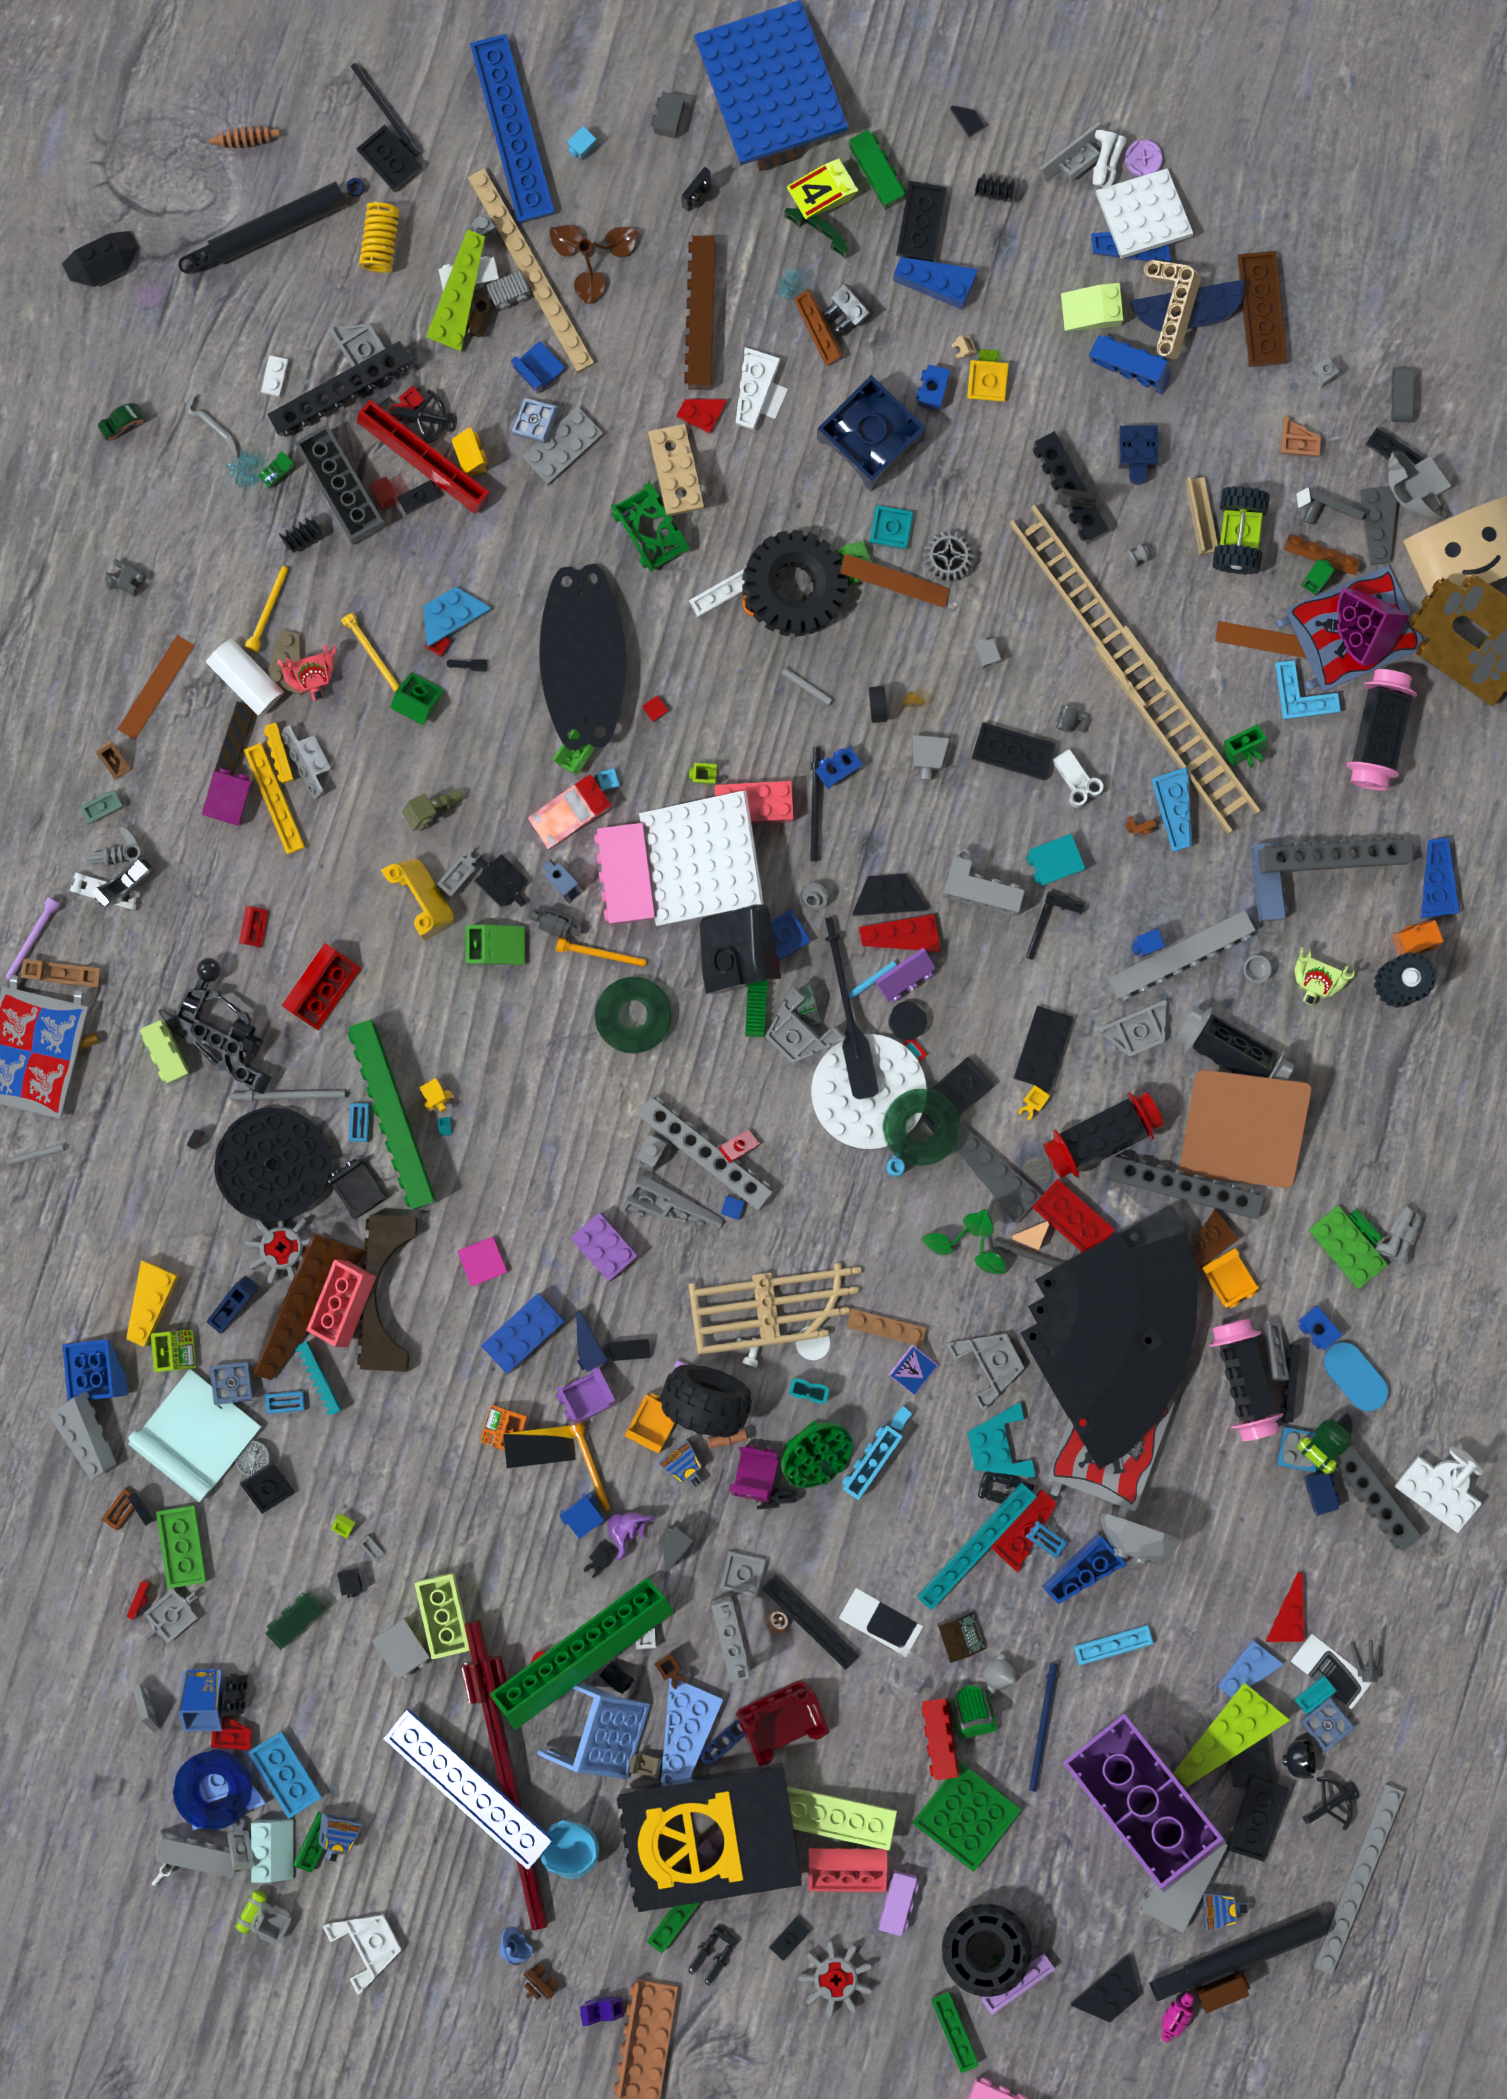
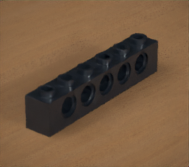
(1051, 443)

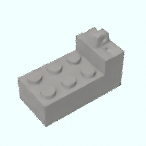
(980, 892)

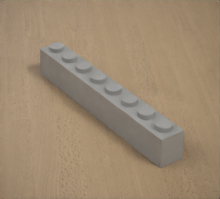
(1180, 955)

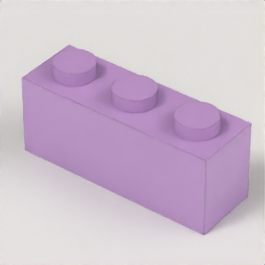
(898, 1903)

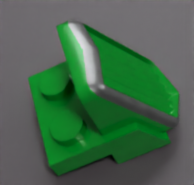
(973, 1711)

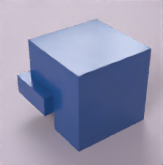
(582, 1515)

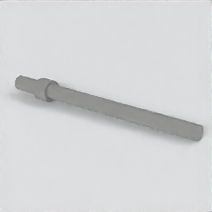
(249, 1095)

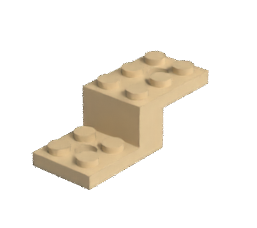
(675, 470)

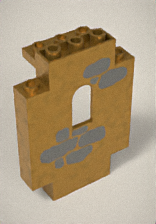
(1477, 670)

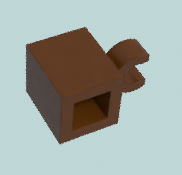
(669, 1668)

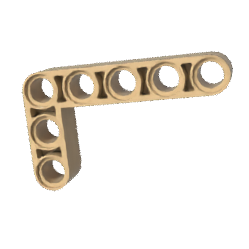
(1176, 303)

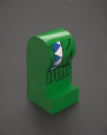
(277, 470)

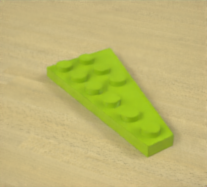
(1237, 1727)

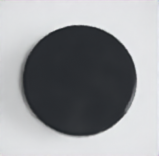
(907, 1020)

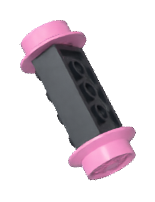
(1381, 729)
(1246, 1379)

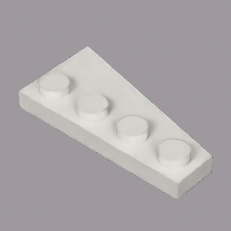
(756, 381)

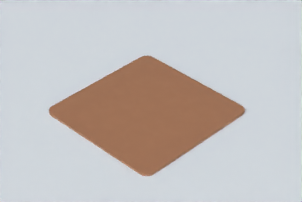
(1244, 1128)

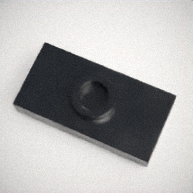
(418, 497)
(789, 1939)

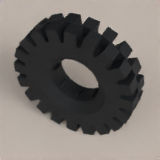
(813, 558)

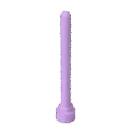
(50, 907)

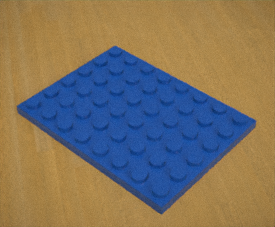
(770, 82)

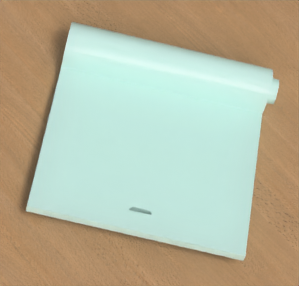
(193, 1437)

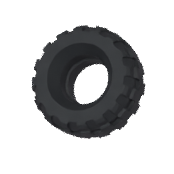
(706, 1400)
(1017, 1950)

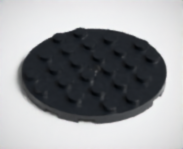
(264, 1192)

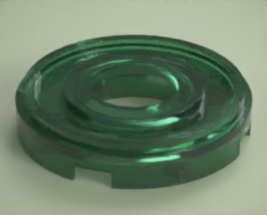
(633, 1040)
(945, 1127)

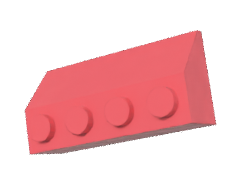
(847, 1870)

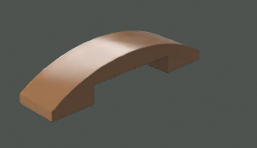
(60, 973)

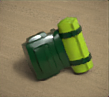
(1325, 1445)

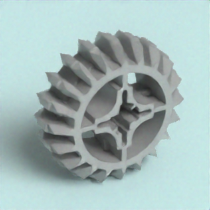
(940, 556)

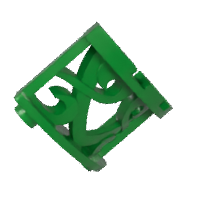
(674, 537)

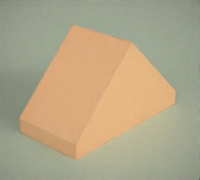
(1033, 1236)

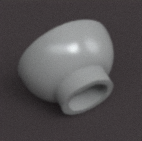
(1257, 969)

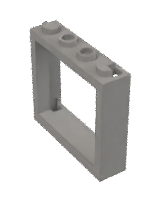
(730, 1639)

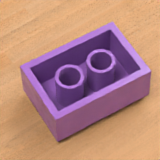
(604, 1247)

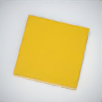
(987, 380)

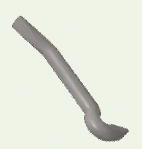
(214, 425)

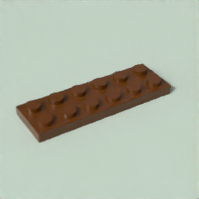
(1262, 309)

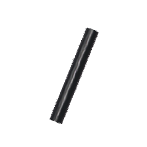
(1038, 931)

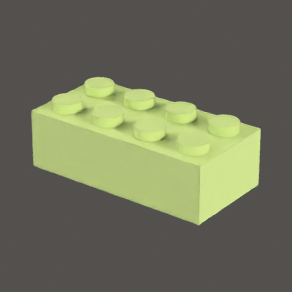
(442, 1615)

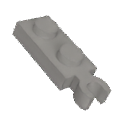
(457, 874)
(240, 1847)

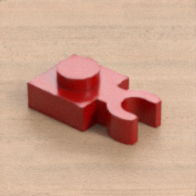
(410, 399)

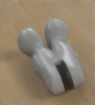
(1403, 1231)

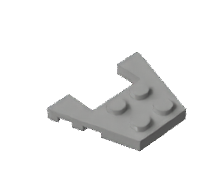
(794, 1036)
(997, 1361)

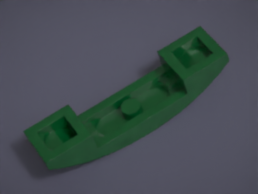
(837, 244)

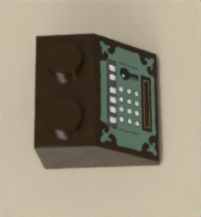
(961, 1637)

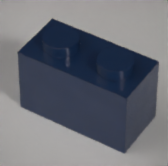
(1322, 1493)

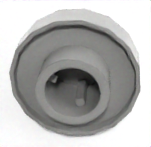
(814, 896)

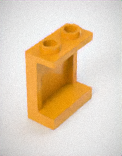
(1229, 1279)
(650, 1424)

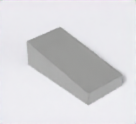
(371, 1547)

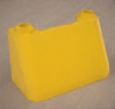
(436, 912)

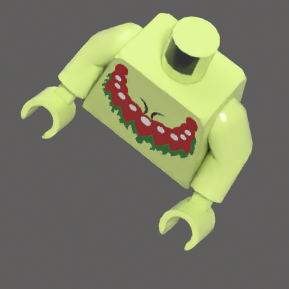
(1319, 978)

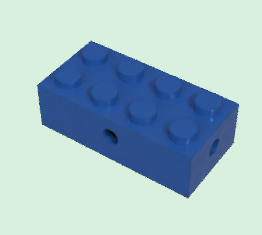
(522, 1333)

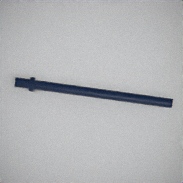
(1051, 1677)

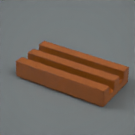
(114, 1505)

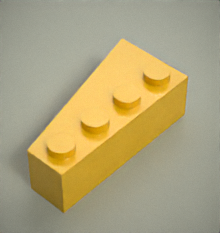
(150, 1300)

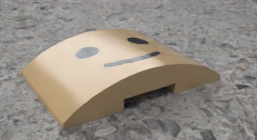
(1463, 546)

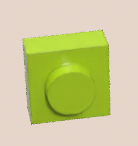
(343, 1525)

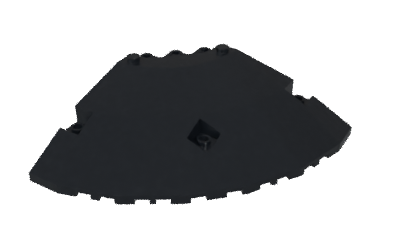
(1097, 1330)

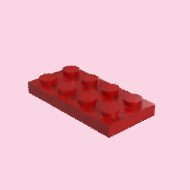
(1072, 1217)

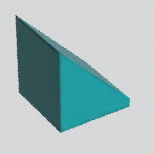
(444, 1126)

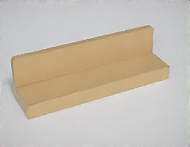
(1201, 515)

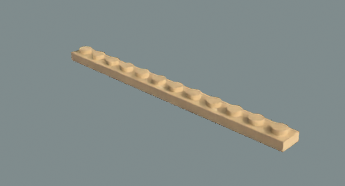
(531, 270)

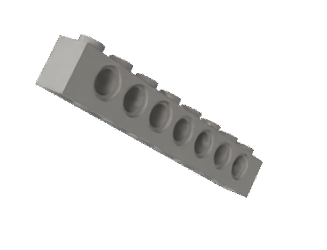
(656, 1105)

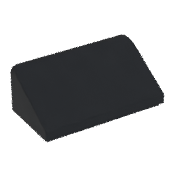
(630, 1349)

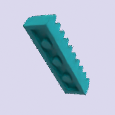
(321, 1380)

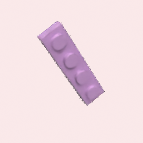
(1038, 1969)

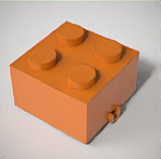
(1420, 937)

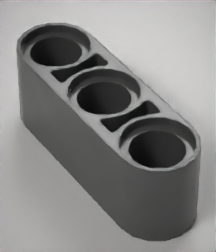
(1402, 395)

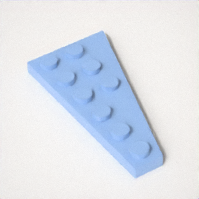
(688, 1723)

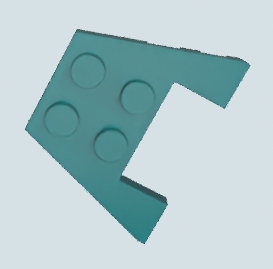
(991, 1447)

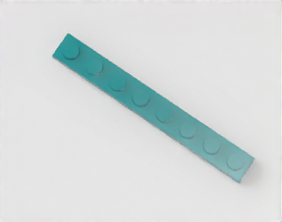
(976, 1546)

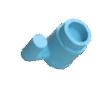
(895, 1167)

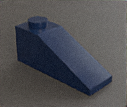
(233, 1304)
(589, 1349)

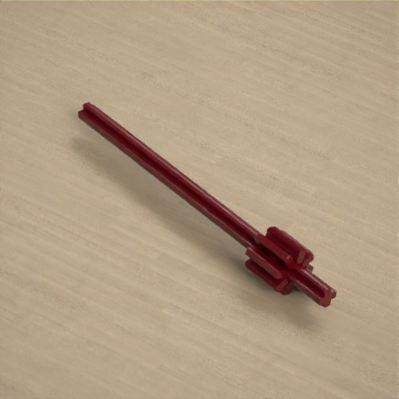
(481, 1679)

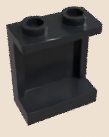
(356, 1188)

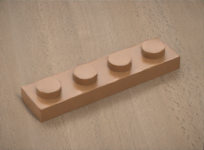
(886, 1327)

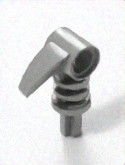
(116, 855)

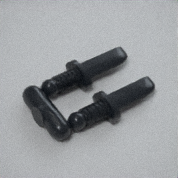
(984, 1484)
(725, 1936)

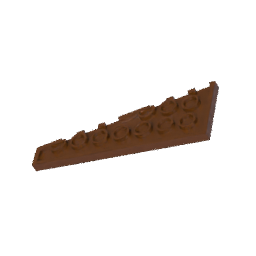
(301, 1301)

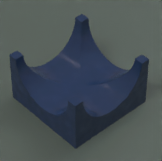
(871, 431)

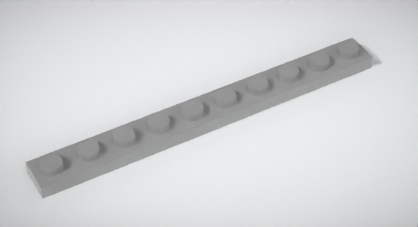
(1358, 1879)

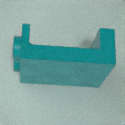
(1055, 860)

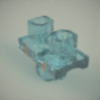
(788, 283)
(245, 460)

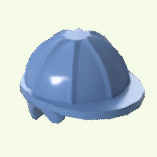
(514, 1946)

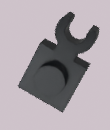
(601, 1557)

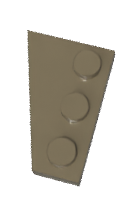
(287, 646)

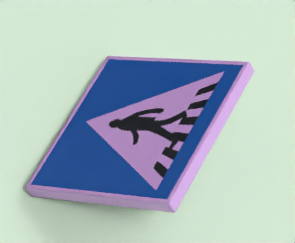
(913, 1370)

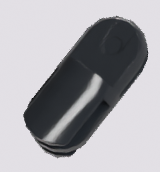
(778, 1501)

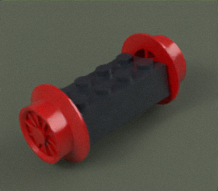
(1103, 1135)

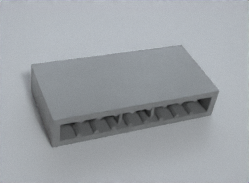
(1180, 1900)

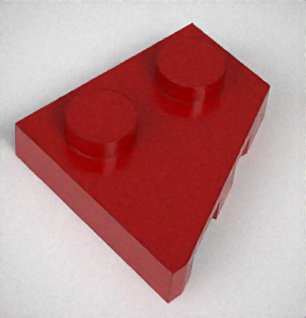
(701, 412)
(232, 1736)

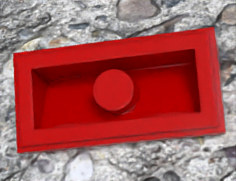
(253, 926)

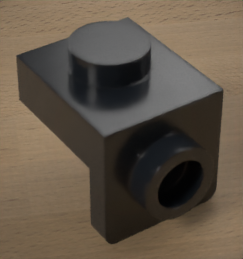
(616, 1677)

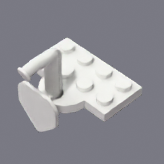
(1441, 1491)

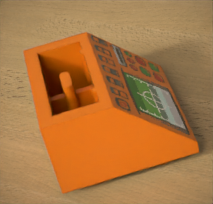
(500, 1422)

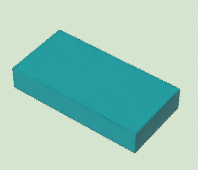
(1315, 1694)

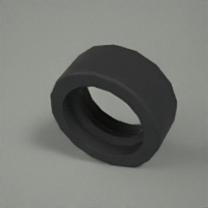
(878, 704)

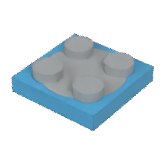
(1289, 1454)

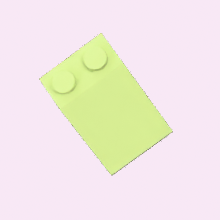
(1092, 307)

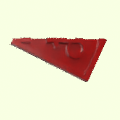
(1289, 1622)

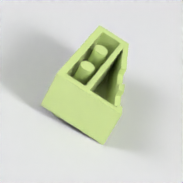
(164, 1052)

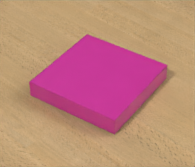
(482, 1261)

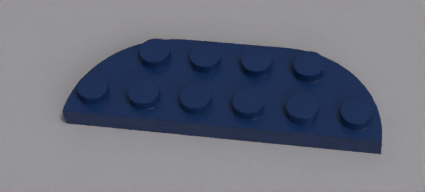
(1211, 306)

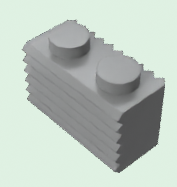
(508, 290)

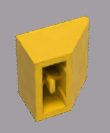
(467, 450)

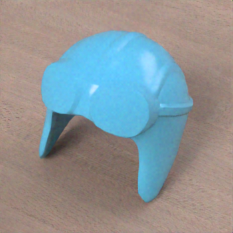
(572, 1851)

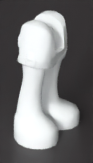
(1105, 174)

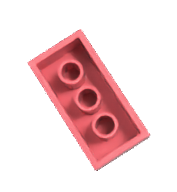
(766, 800)
(341, 1303)

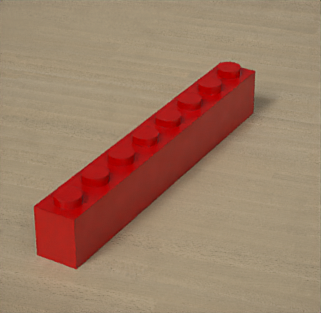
(422, 457)

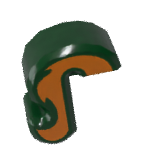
(120, 420)

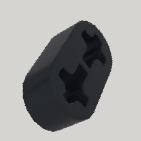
(140, 1508)

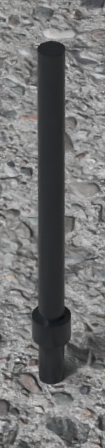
(406, 138)
(815, 805)

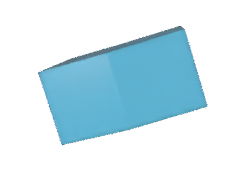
(900, 1418)

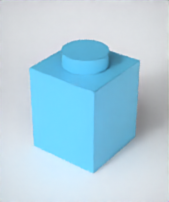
(581, 143)

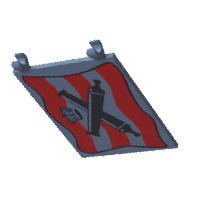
(1318, 634)

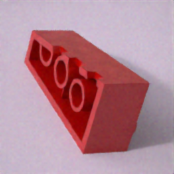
(940, 1739)

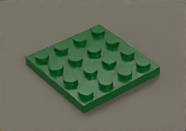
(966, 1816)

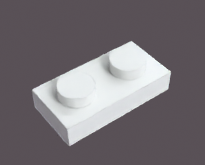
(274, 376)

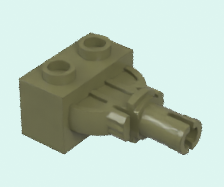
(420, 810)

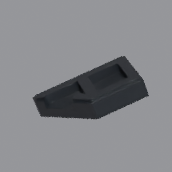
(968, 120)

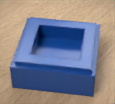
(732, 1207)

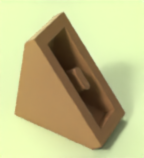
(113, 759)

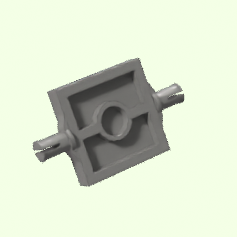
(170, 1615)

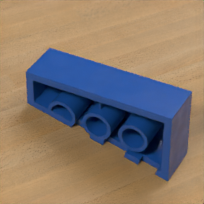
(937, 280)
(1131, 362)
(1083, 1569)

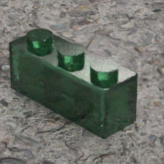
(294, 1619)

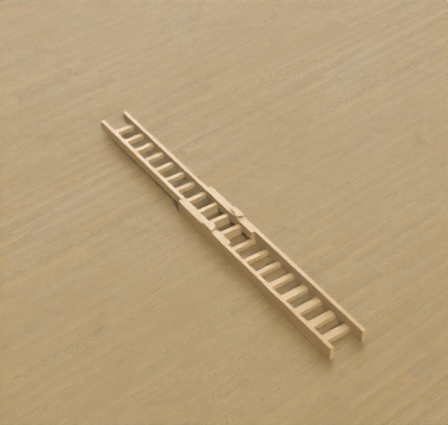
(1126, 685)

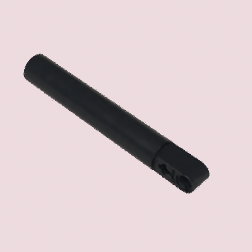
(267, 227)
(1241, 1955)

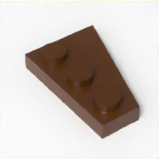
(1211, 1240)

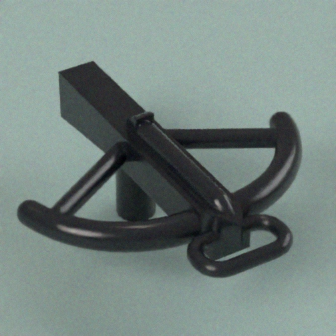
(442, 419)
(1326, 1807)

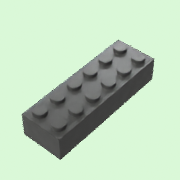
(339, 484)

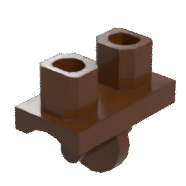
(546, 1989)

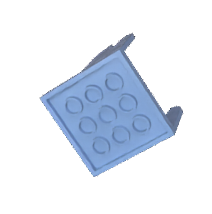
(608, 1736)

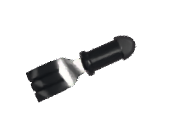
(474, 665)

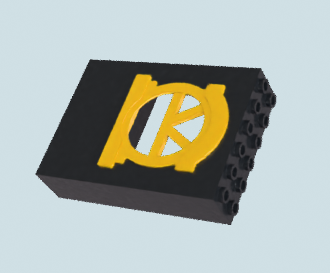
(756, 1829)

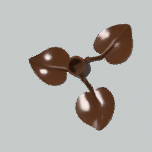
(569, 237)

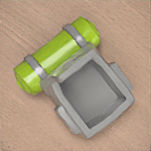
(263, 1918)

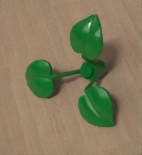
(978, 1224)

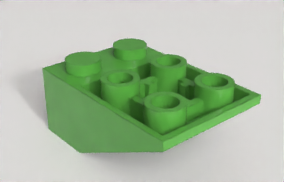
(495, 945)

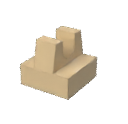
(966, 346)

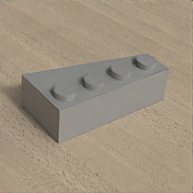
(83, 1435)
(193, 1854)

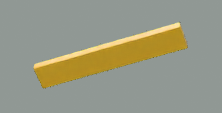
(274, 798)

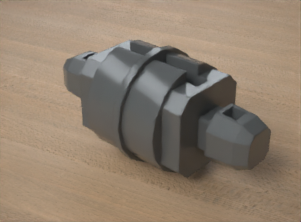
(555, 922)

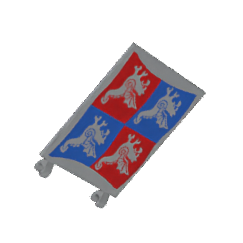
(38, 1048)

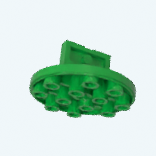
(816, 1454)

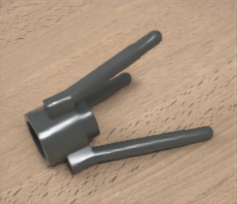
(1369, 1672)

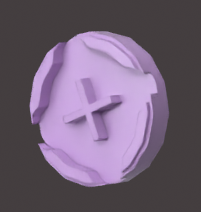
(1143, 158)

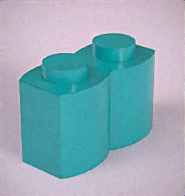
(803, 1389)

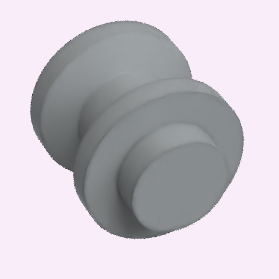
(1140, 554)

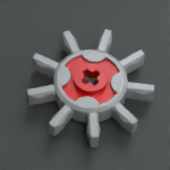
(272, 1241)
(847, 1977)

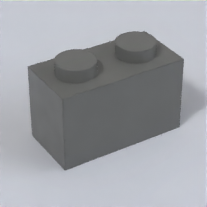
(668, 115)

